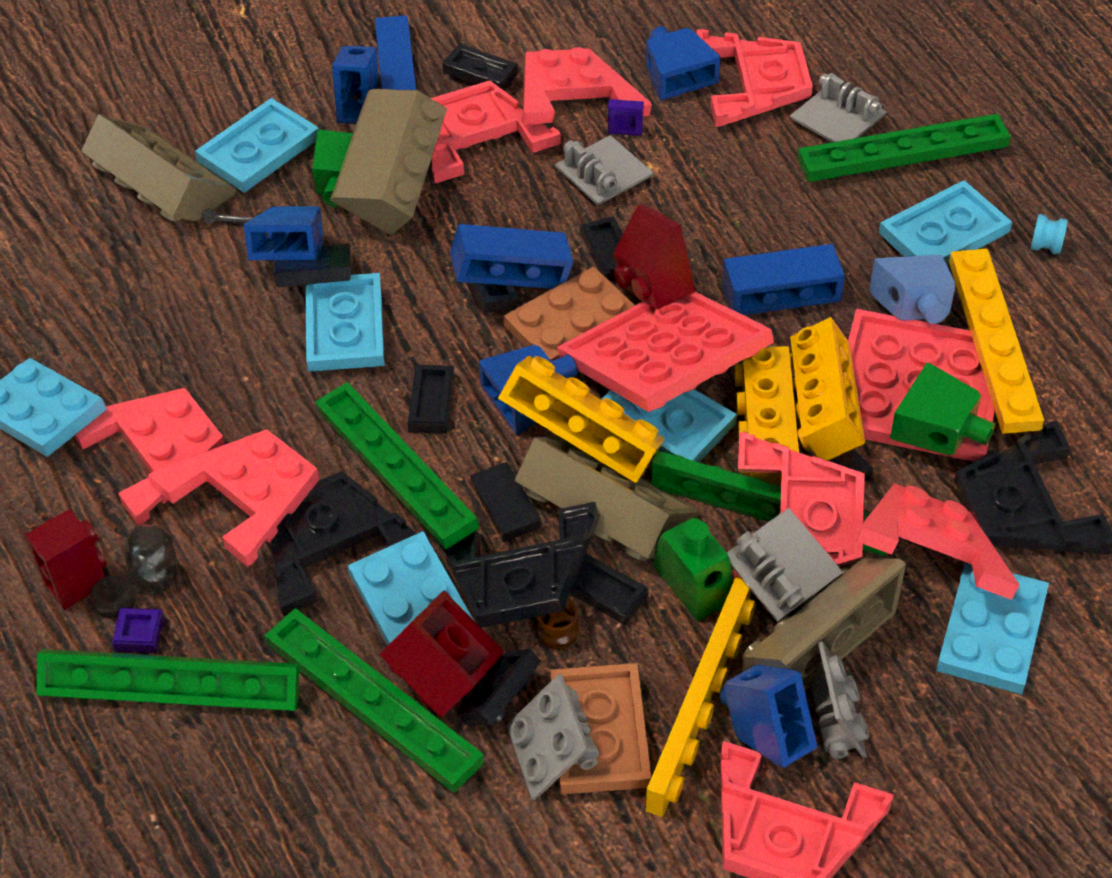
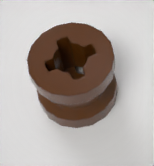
(561, 636)

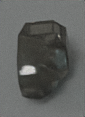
(150, 559)

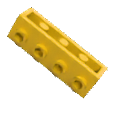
(825, 391)
(767, 401)
(581, 417)

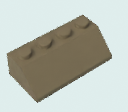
(389, 157)
(155, 169)
(628, 510)
(838, 616)

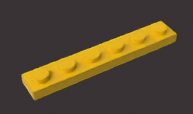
(996, 342)
(696, 708)

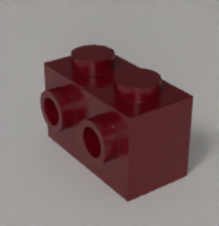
(67, 557)

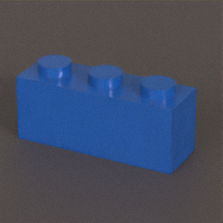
(510, 256)
(783, 279)

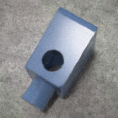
(913, 287)

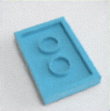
(257, 145)
(946, 223)
(345, 324)
(44, 407)
(687, 422)
(401, 583)
(991, 635)

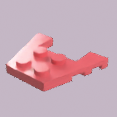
(770, 74)
(570, 76)
(477, 116)
(161, 432)
(256, 475)
(817, 491)
(938, 526)
(782, 838)

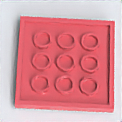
(666, 350)
(891, 356)

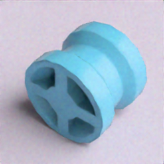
(1049, 234)

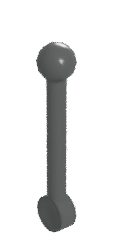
(209, 217)

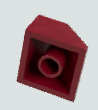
(653, 259)
(442, 654)

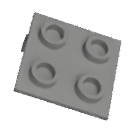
(839, 110)
(602, 168)
(783, 564)
(835, 706)
(551, 736)

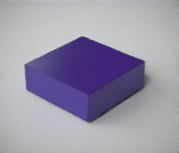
(625, 117)
(138, 630)

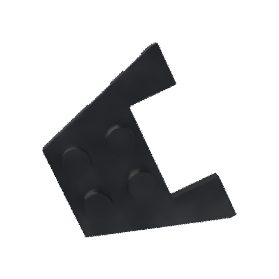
(1014, 505)
(327, 521)
(528, 578)

